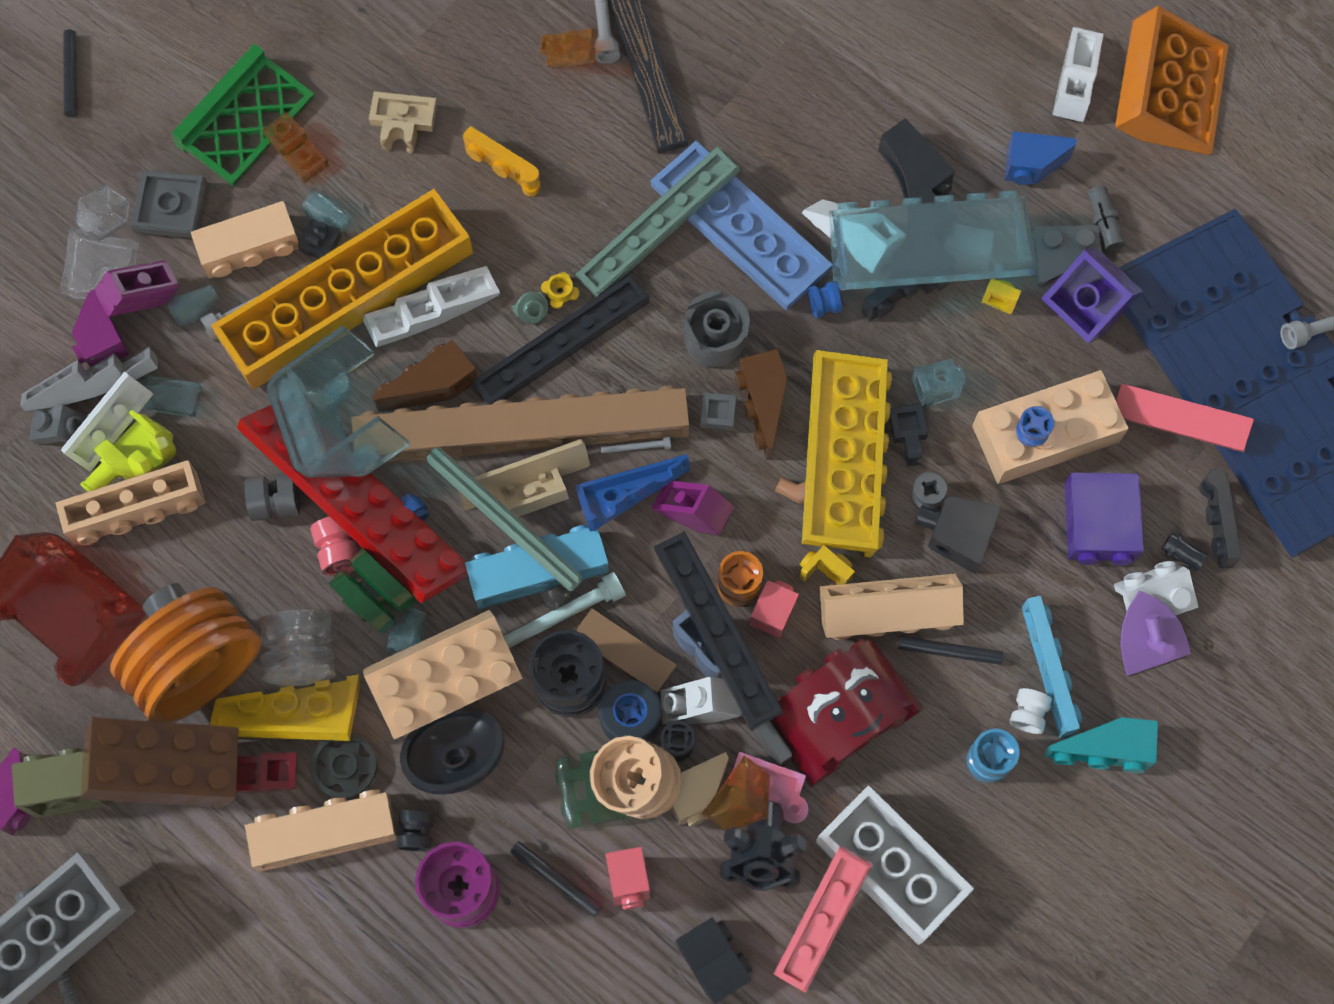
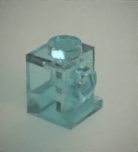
(932, 390)

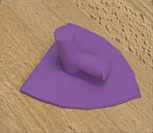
(1151, 635)

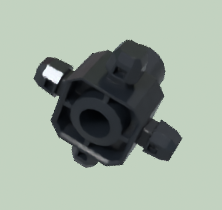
(763, 854)

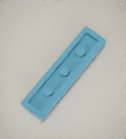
(1055, 680)

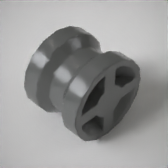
(926, 497)

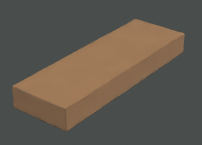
(627, 651)

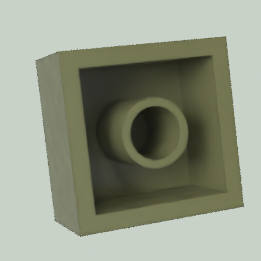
(51, 784)

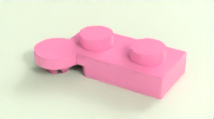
(783, 788)

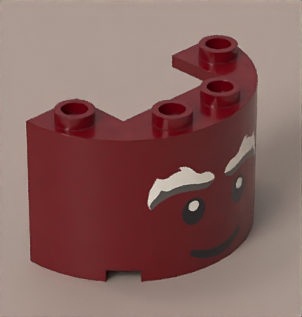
(842, 709)

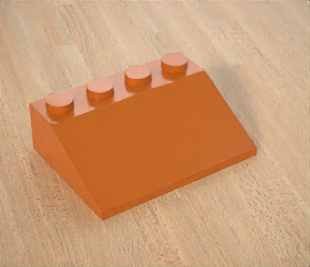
(1172, 83)

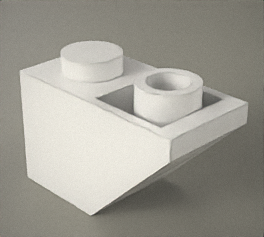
(698, 702)

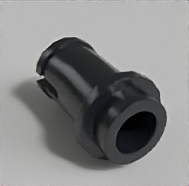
(1184, 551)

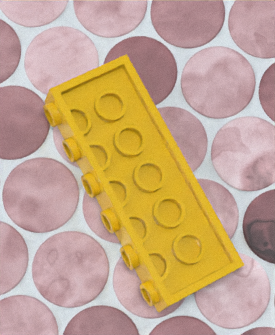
(846, 452)

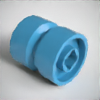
(992, 755)

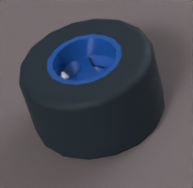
(629, 701)

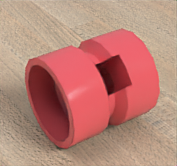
(335, 545)

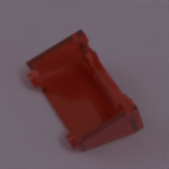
(65, 603)

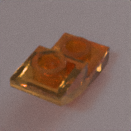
(295, 147)

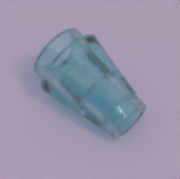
(324, 209)
(192, 305)
(406, 632)

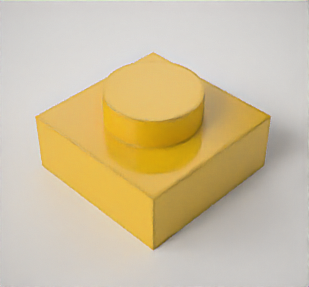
(1001, 295)

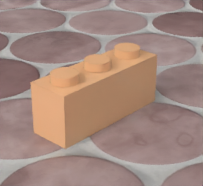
(245, 240)

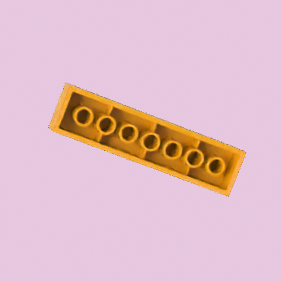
(343, 287)

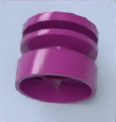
(445, 870)

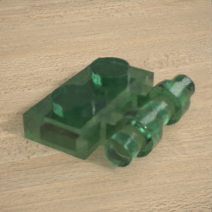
(571, 806)

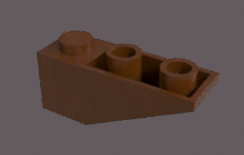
(432, 380)
(764, 385)

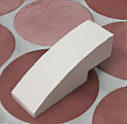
(1078, 74)

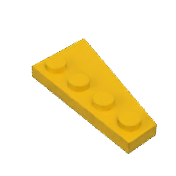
(292, 713)

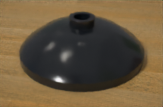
(452, 751)

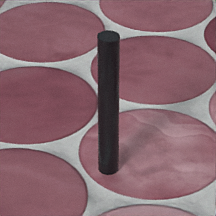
(69, 73)
(950, 650)
(556, 879)

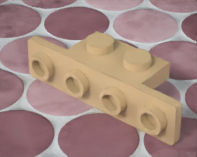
(534, 480)

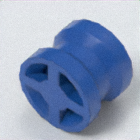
(824, 299)
(1037, 419)

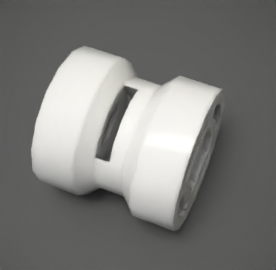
(1030, 711)

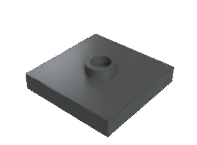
(168, 204)

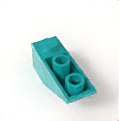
(1116, 743)

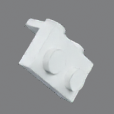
(1167, 582)

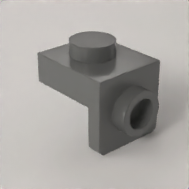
(54, 424)

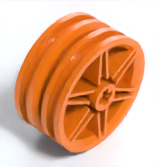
(185, 655)

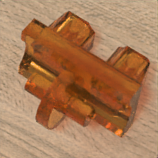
(569, 48)

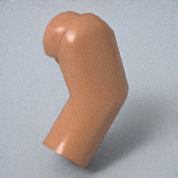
(791, 490)

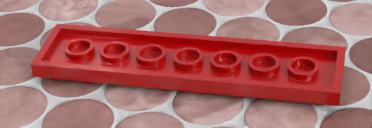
(369, 515)

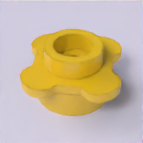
(558, 281)

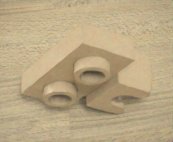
(402, 117)

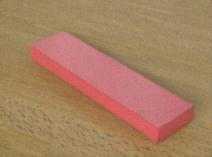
(1184, 418)
(823, 919)

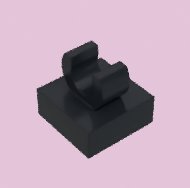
(319, 239)

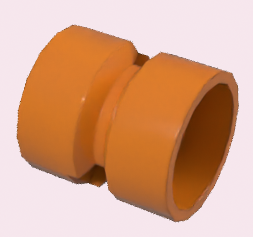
(740, 578)

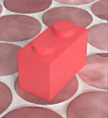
(628, 878)

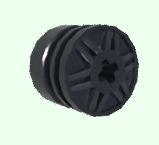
(565, 655)

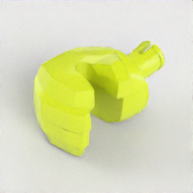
(137, 452)

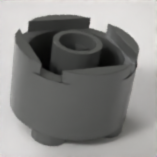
(732, 327)

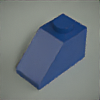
(1036, 156)

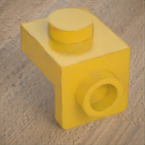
(834, 566)

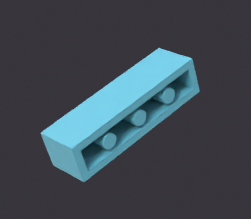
(517, 574)

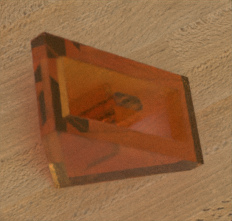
(741, 798)

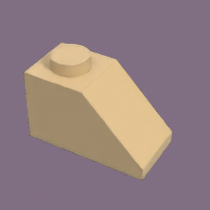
(698, 790)

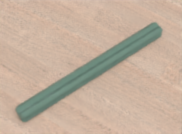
(504, 519)

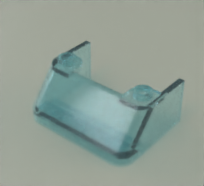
(305, 409)

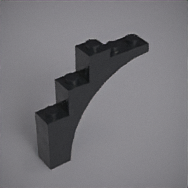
(919, 174)

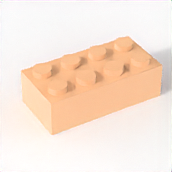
(1083, 418)
(442, 674)

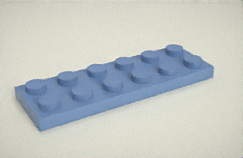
(751, 234)

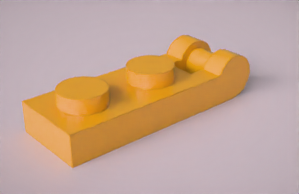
(502, 161)

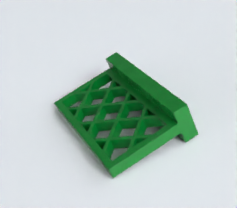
(218, 104)

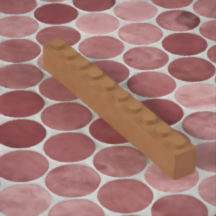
(538, 423)

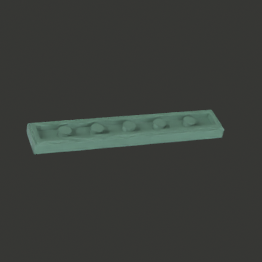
(658, 222)

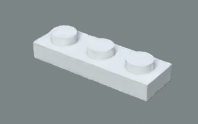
(107, 420)

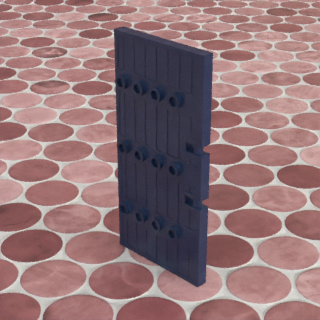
(1215, 327)

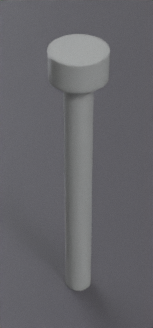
(635, 446)

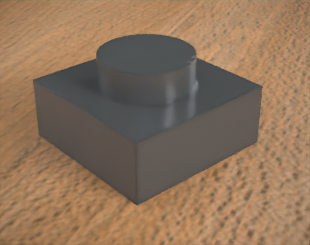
(718, 411)

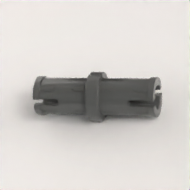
(1106, 218)

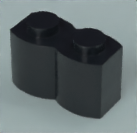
(713, 959)

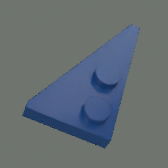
(614, 494)

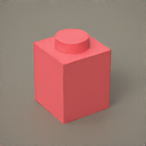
(774, 608)

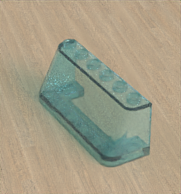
(931, 241)

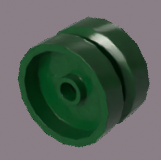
(370, 594)

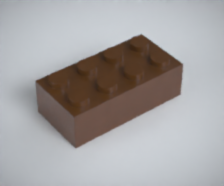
(159, 762)

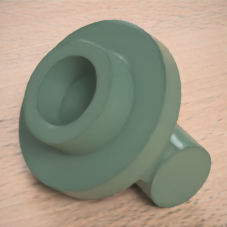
(531, 307)

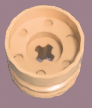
(617, 775)

